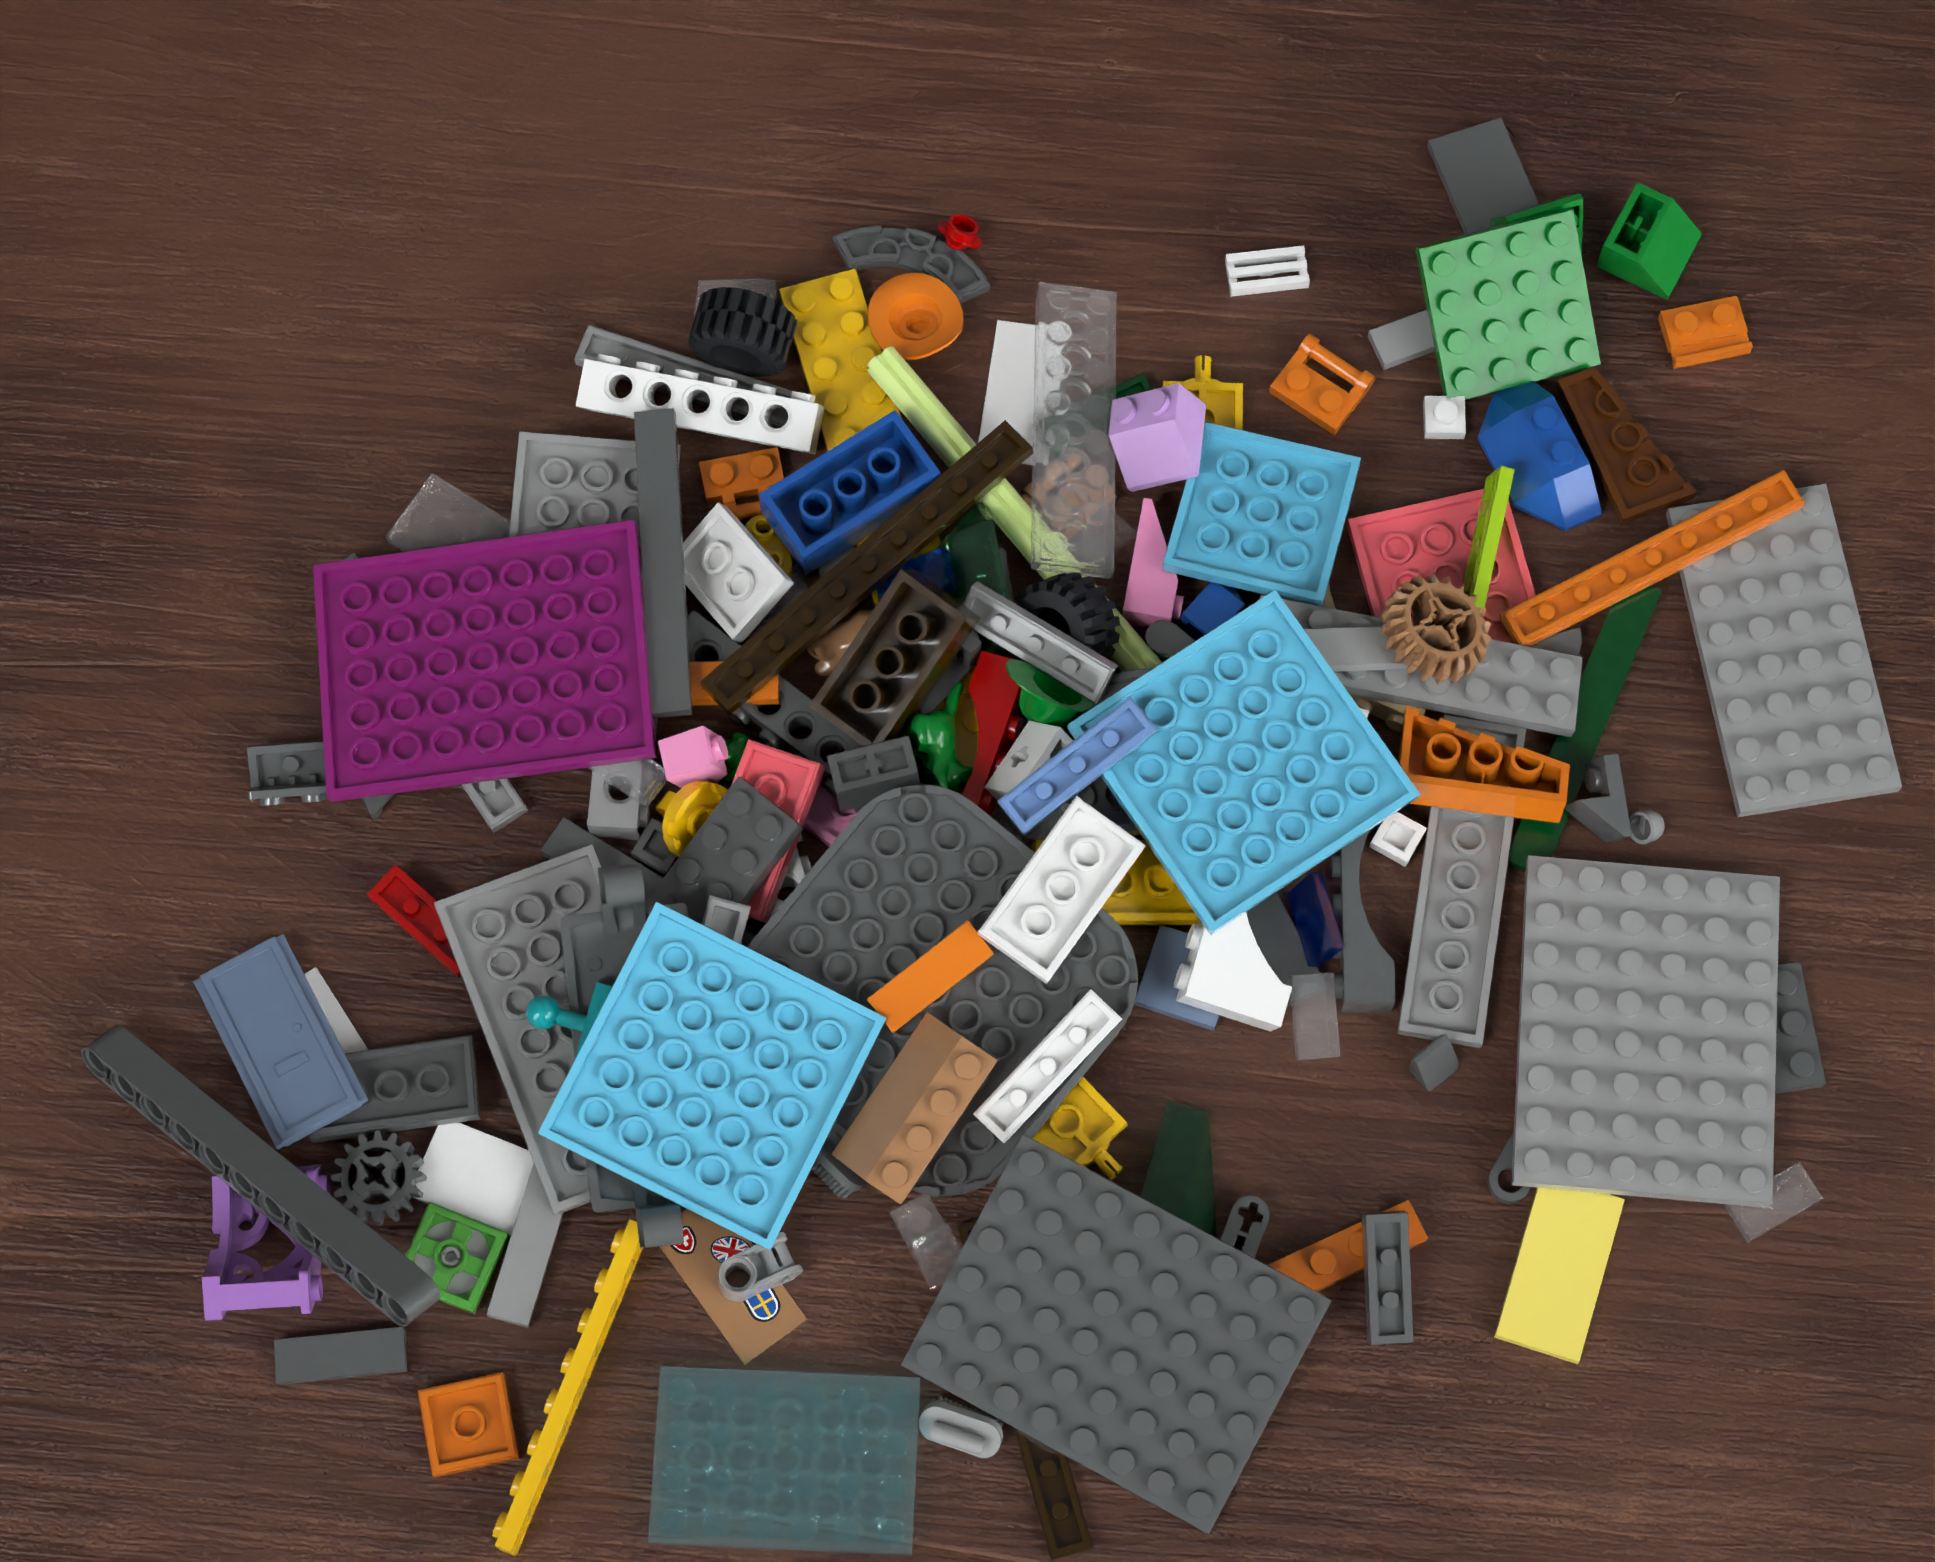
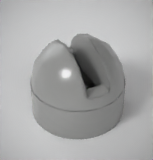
(1646, 826)

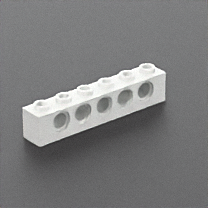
(798, 434)

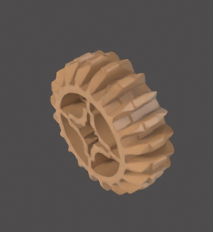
(1432, 642)

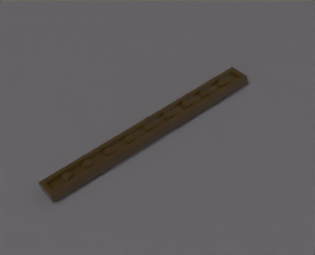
(866, 567)

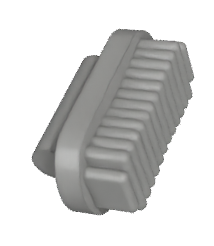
(961, 1427)

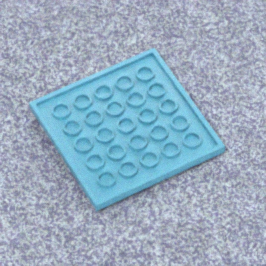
(1251, 763)
(712, 1076)

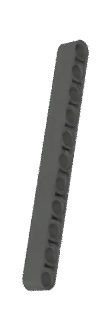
(261, 1176)

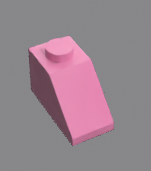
(694, 756)

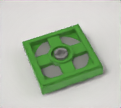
(457, 1254)

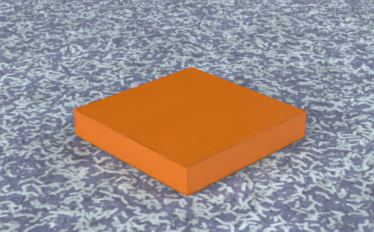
(468, 1424)

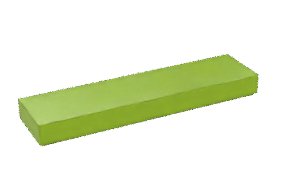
(1487, 534)

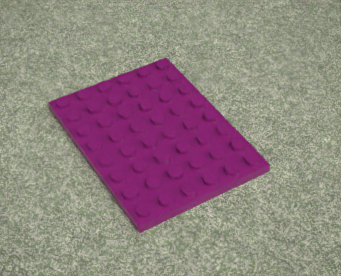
(483, 661)

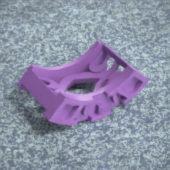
(277, 1287)

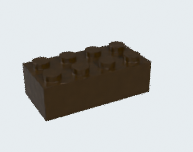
(895, 660)

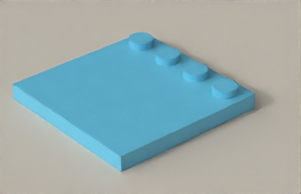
(1262, 515)

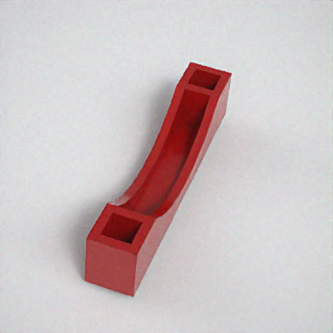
(998, 720)

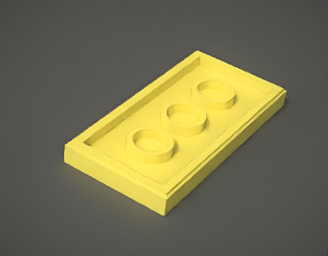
(1559, 1271)

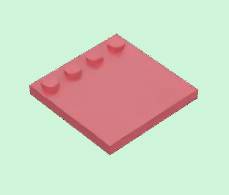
(1437, 540)

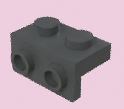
(287, 771)

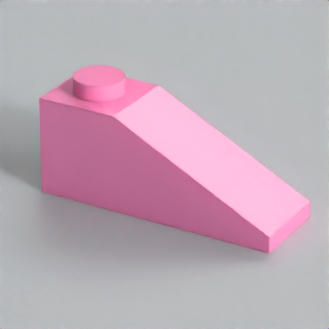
(1150, 589)

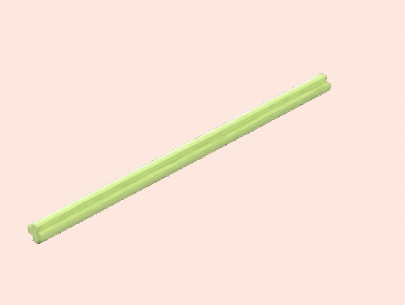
(1001, 502)

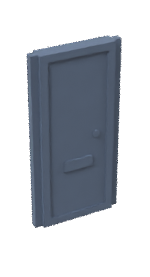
(280, 1041)

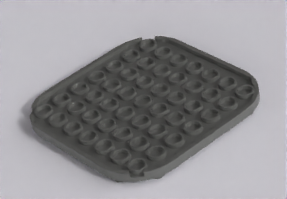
(891, 892)

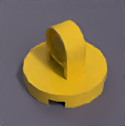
(687, 812)

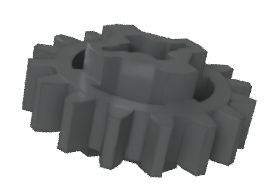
(390, 1165)

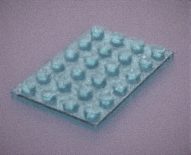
(785, 1461)

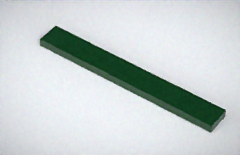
(1597, 696)

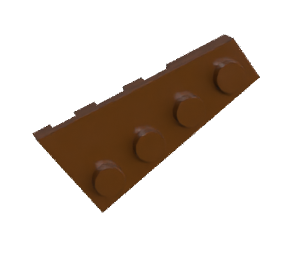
(1625, 459)

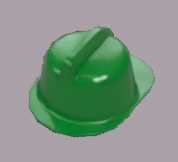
(1044, 697)

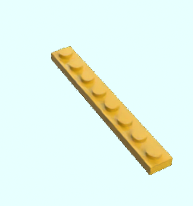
(563, 1403)

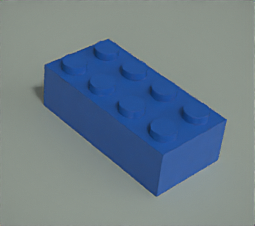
(847, 492)

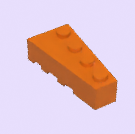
(1477, 773)

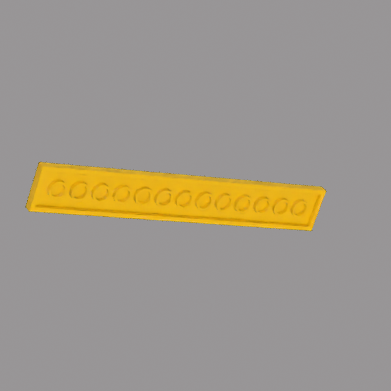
(834, 356)

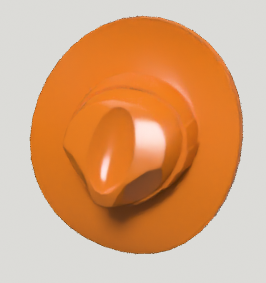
(915, 315)

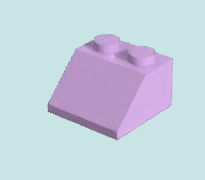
(1157, 436)

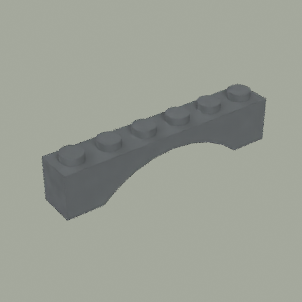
(1366, 969)

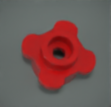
(960, 232)

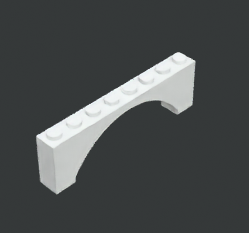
(1232, 975)

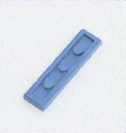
(1077, 766)

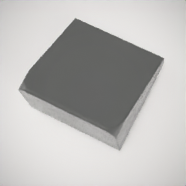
(1434, 1063)

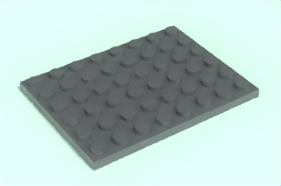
(1116, 1333)

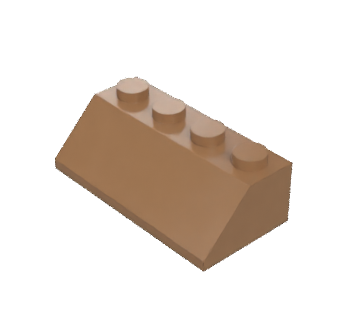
(914, 1108)

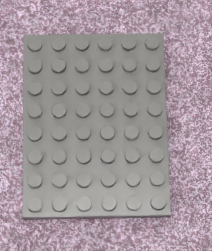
(1647, 1032)

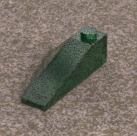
(1182, 1167)

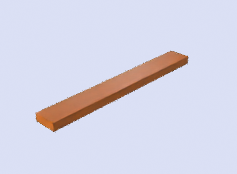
(1652, 560)

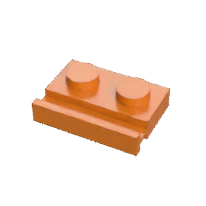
(1705, 332)

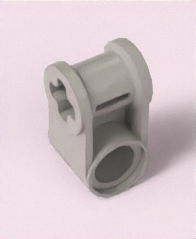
(761, 1268)

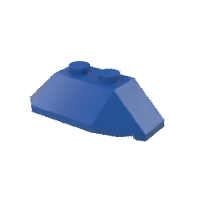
(1551, 471)

